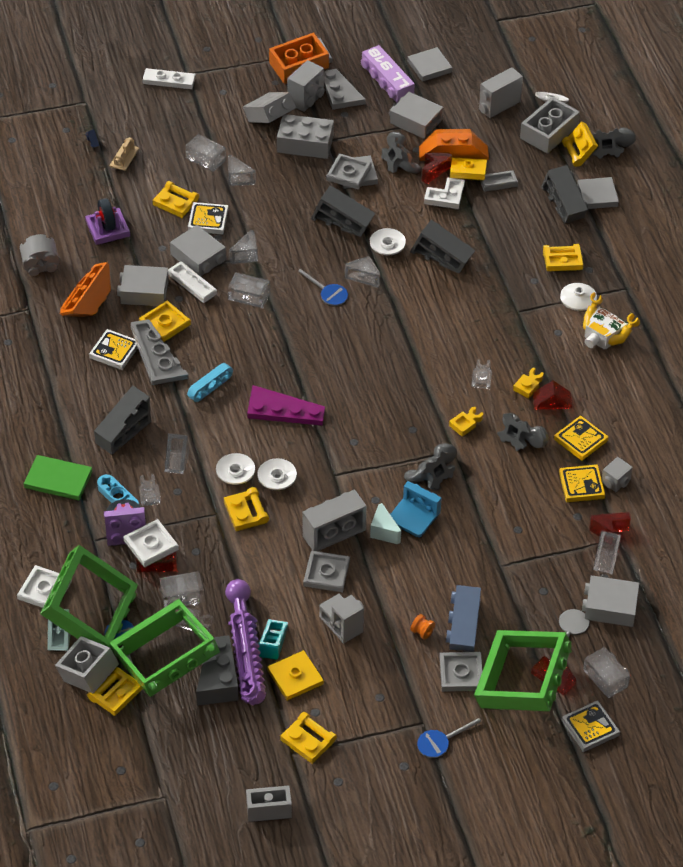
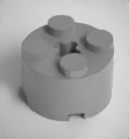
(39, 254)

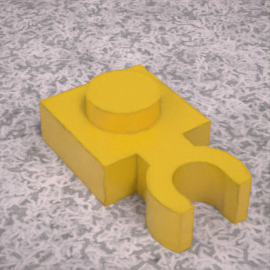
(528, 384)
(465, 422)

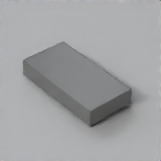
(499, 181)

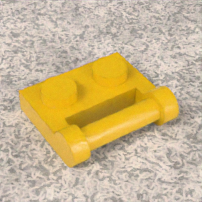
(585, 142)
(173, 203)
(563, 258)
(240, 512)
(119, 694)
(305, 743)

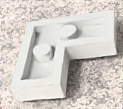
(447, 197)

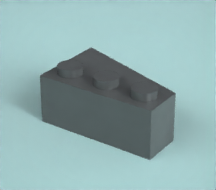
(565, 194)
(343, 212)
(443, 247)
(124, 421)
(218, 676)

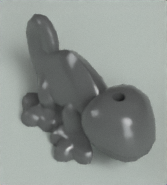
(608, 142)
(398, 155)
(518, 430)
(434, 468)

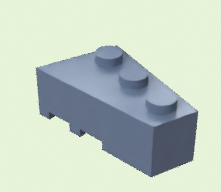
(464, 618)

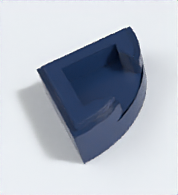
(91, 136)

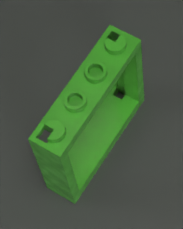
(69, 622)
(151, 629)
(540, 701)

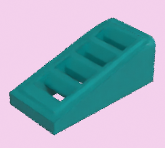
(272, 640)

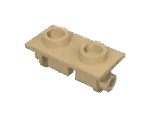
(124, 155)

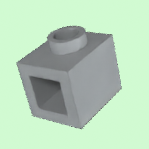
(616, 474)

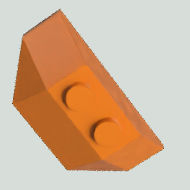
(457, 142)
(88, 293)

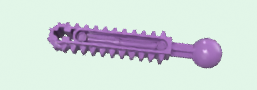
(245, 644)

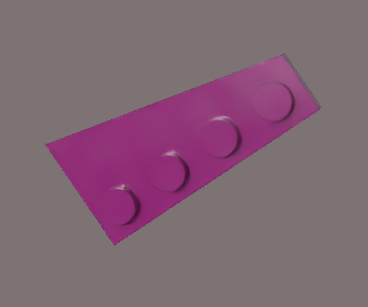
(280, 407)

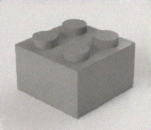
(306, 85)
(87, 664)

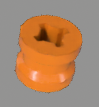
(422, 626)

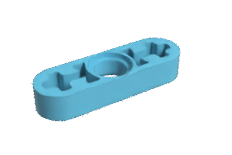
(210, 382)
(115, 487)

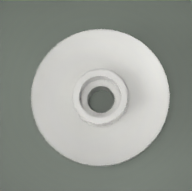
(545, 96)
(387, 241)
(577, 296)
(235, 468)
(277, 474)

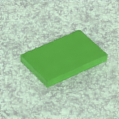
(58, 477)

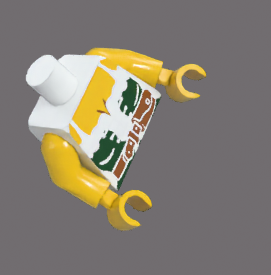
(604, 327)

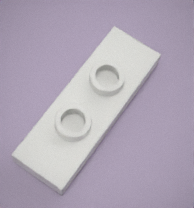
(169, 78)
(192, 282)

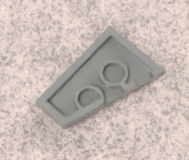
(340, 90)

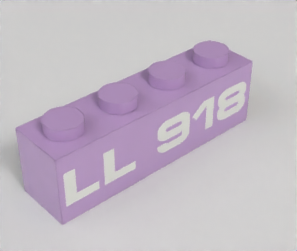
(387, 73)

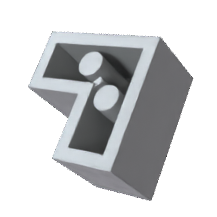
(343, 616)

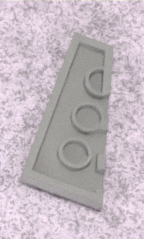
(156, 355)

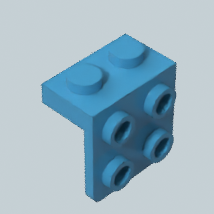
(416, 509)

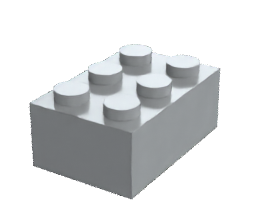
(549, 125)
(305, 136)
(334, 520)

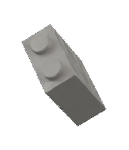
(500, 92)
(269, 107)
(416, 115)
(198, 250)
(143, 285)
(610, 600)

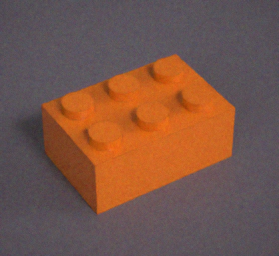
(291, 55)

